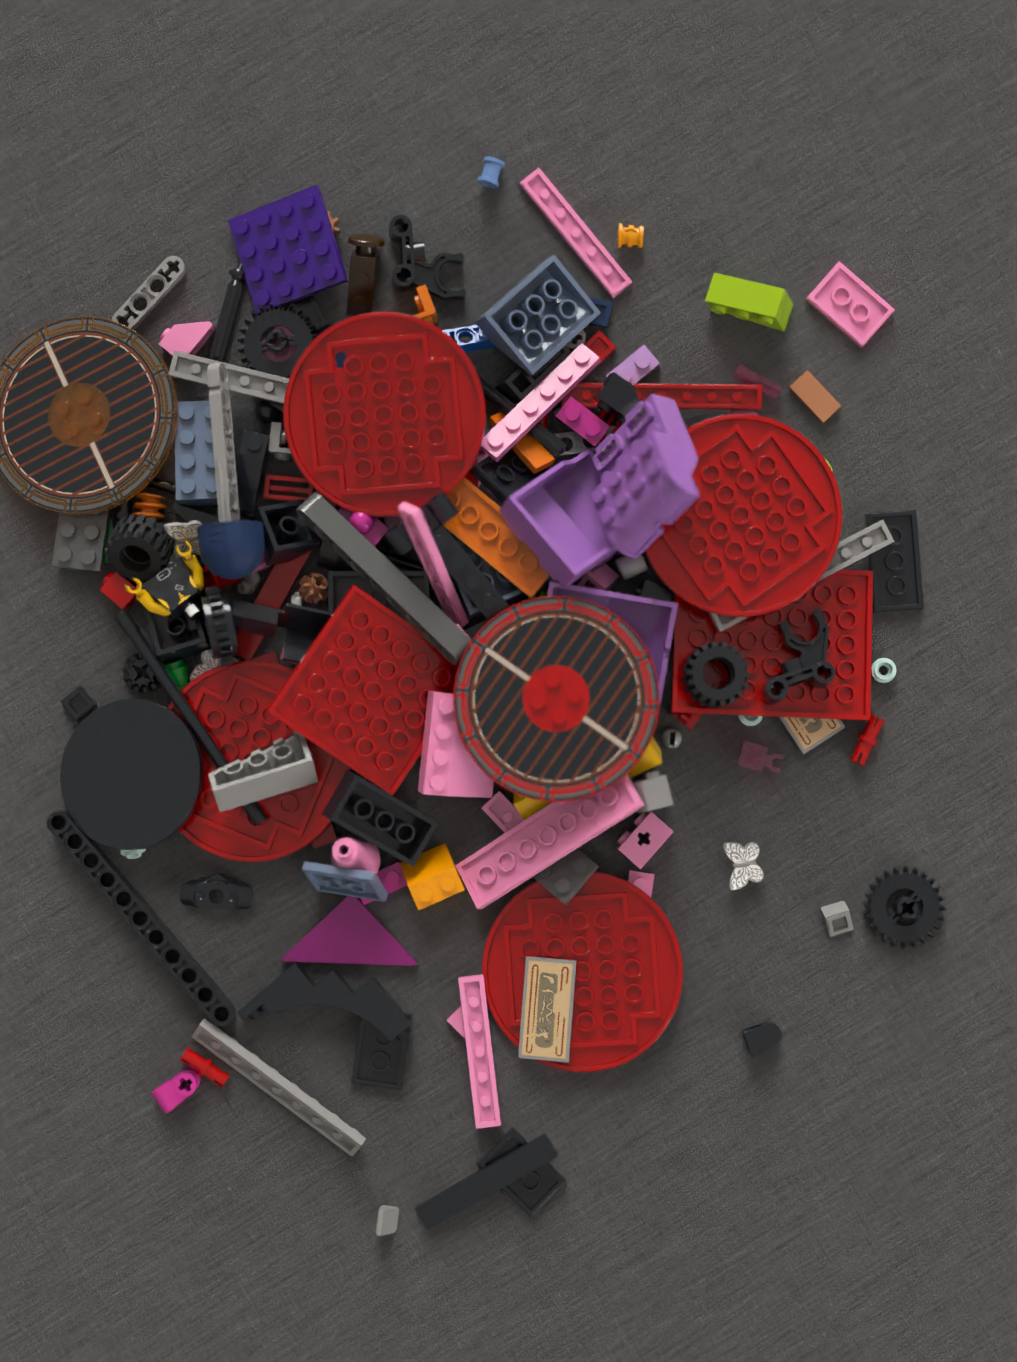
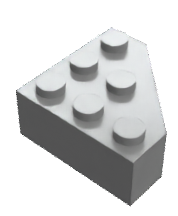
(653, 791)

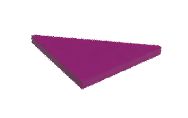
(350, 937)

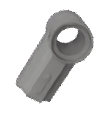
(631, 567)

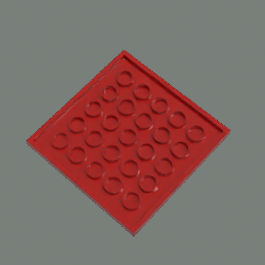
(365, 690)

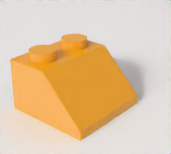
(432, 877)

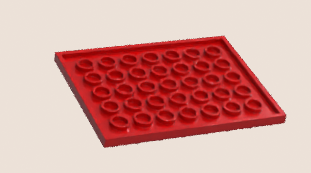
(847, 609)

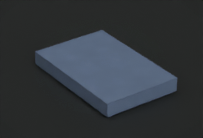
(345, 881)

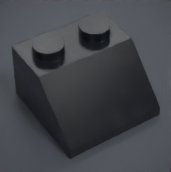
(284, 532)

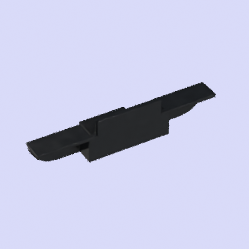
(301, 622)

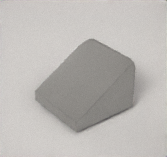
(837, 918)
(387, 1220)

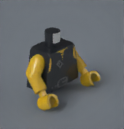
(174, 589)

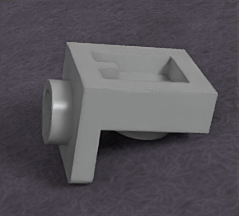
(277, 438)

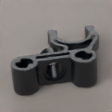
(414, 263)
(437, 510)
(805, 667)

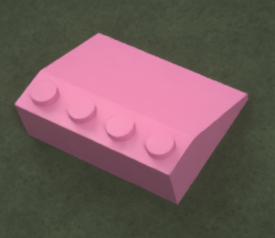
(445, 762)

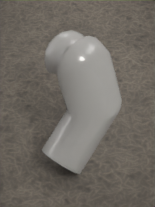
(248, 584)

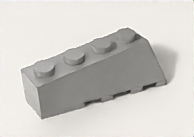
(264, 773)

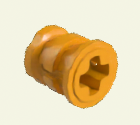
(630, 236)

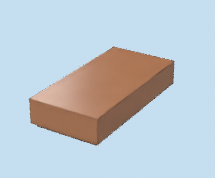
(814, 396)

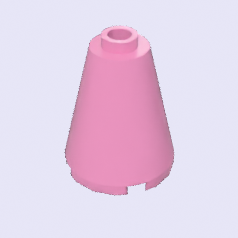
(356, 854)

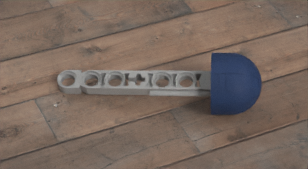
(231, 545)

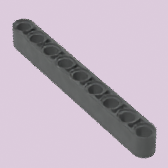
(384, 577)

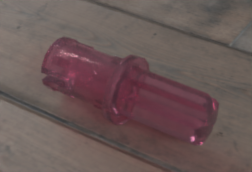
(750, 377)

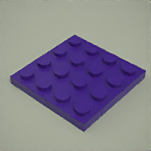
(288, 249)

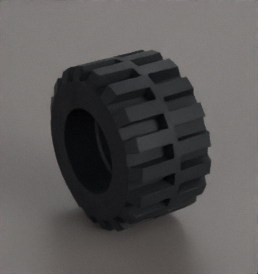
(142, 533)
(736, 674)

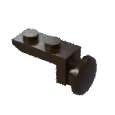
(362, 273)

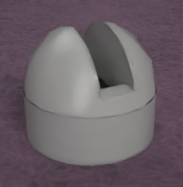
(665, 738)

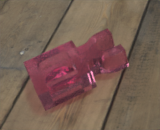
(756, 756)

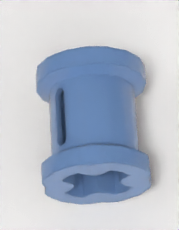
(491, 172)

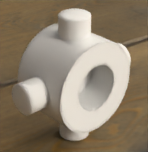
(297, 599)

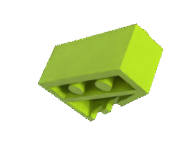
(749, 301)

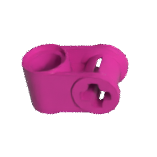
(174, 1091)

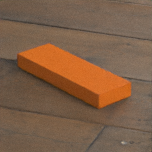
(528, 449)

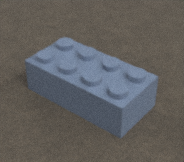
(194, 455)

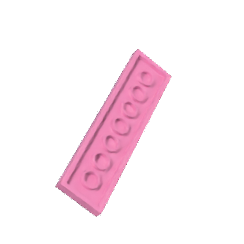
(544, 840)

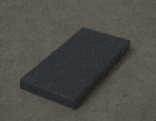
(897, 565)

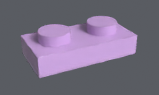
(636, 365)

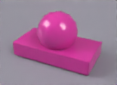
(367, 525)

